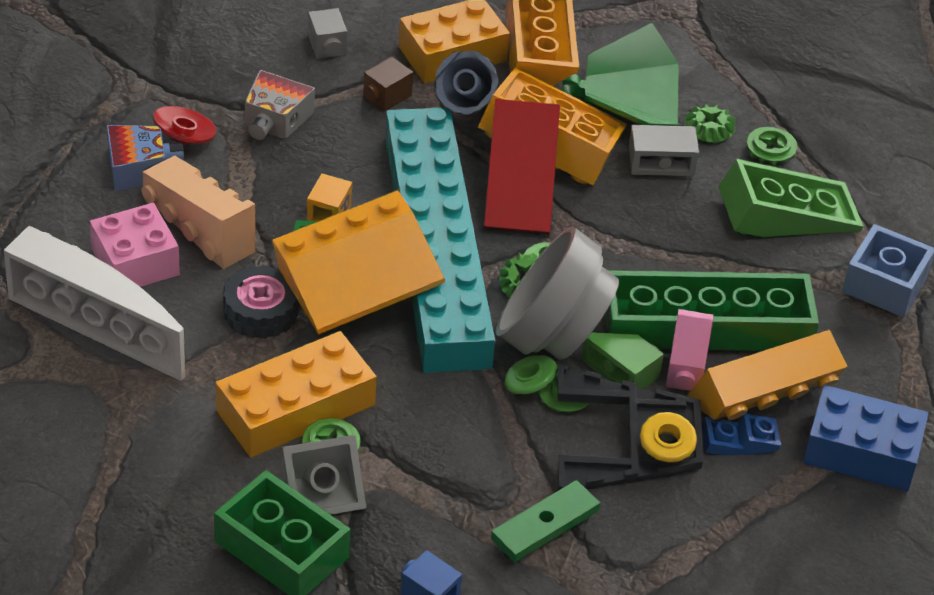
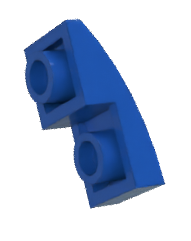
(746, 437)

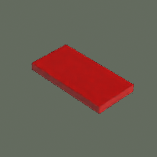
(522, 166)

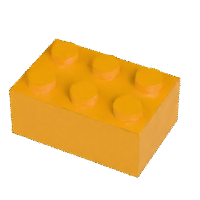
(438, 33)

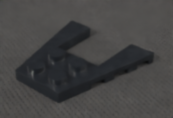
(642, 404)

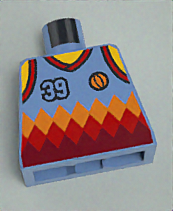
(136, 150)

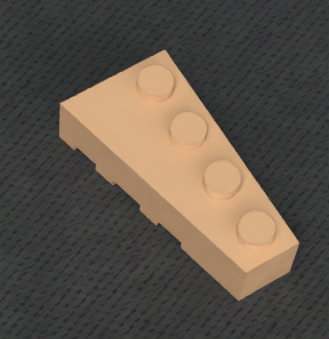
(202, 211)

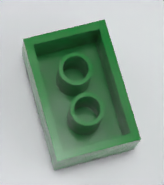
(282, 535)

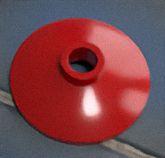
(184, 124)

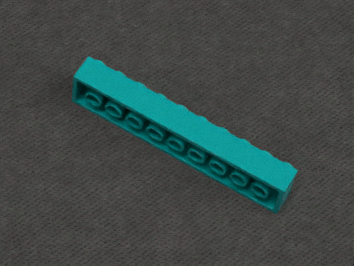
(427, 171)

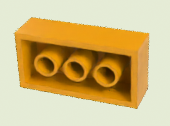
(292, 391)

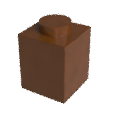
(388, 84)

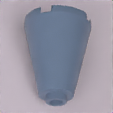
(466, 82)

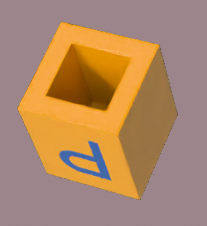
(328, 198)

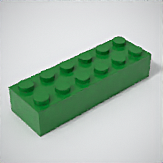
(746, 308)

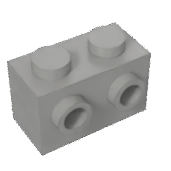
(663, 150)

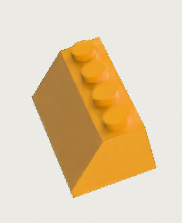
(542, 39)
(769, 376)

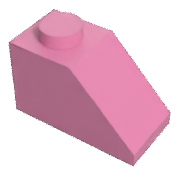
(689, 349)

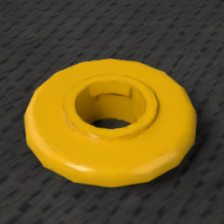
(671, 424)

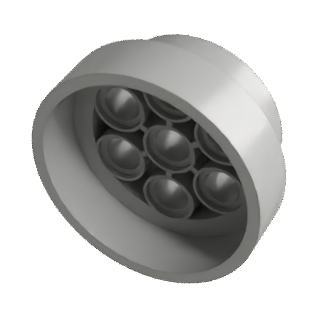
(559, 298)

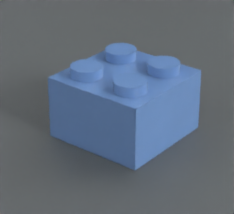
(888, 270)

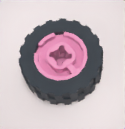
(259, 302)

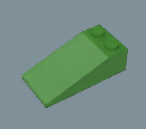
(786, 202)

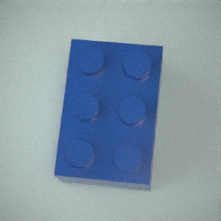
(866, 437)

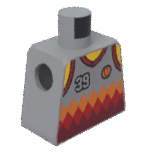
(277, 106)

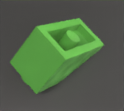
(623, 358)

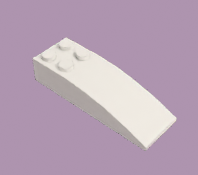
(92, 300)

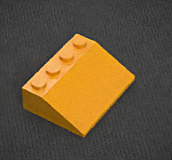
(584, 132)
(357, 262)

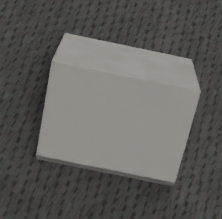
(326, 473)

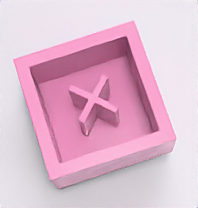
(136, 244)

